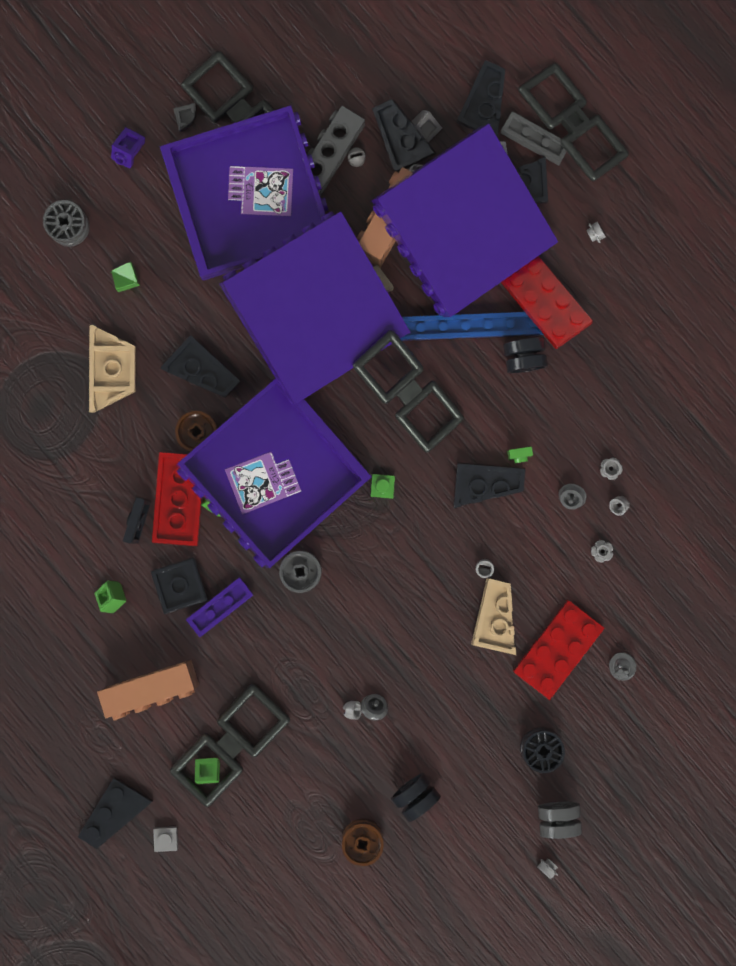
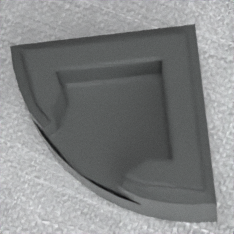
(185, 116)

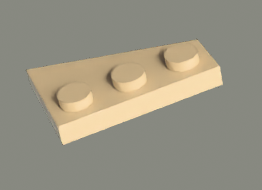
(494, 621)

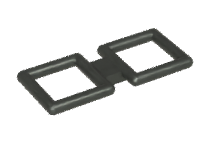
(236, 107)
(573, 121)
(408, 391)
(229, 745)

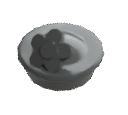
(572, 496)
(622, 666)
(374, 707)

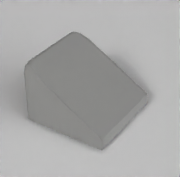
(426, 125)

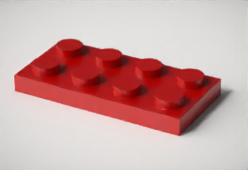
(547, 302)
(176, 505)
(558, 649)

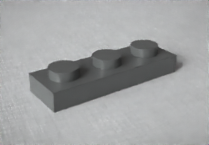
(534, 138)

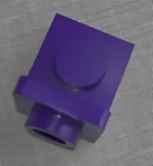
(126, 147)

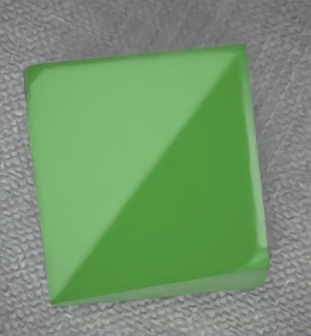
(125, 277)
(110, 597)

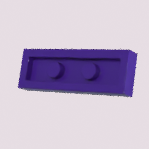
(219, 607)

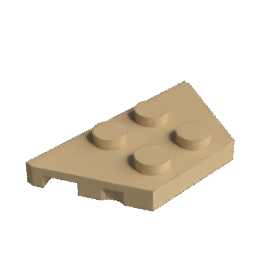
(110, 369)

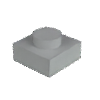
(165, 839)

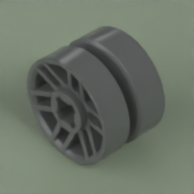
(62, 212)
(289, 575)
(559, 820)

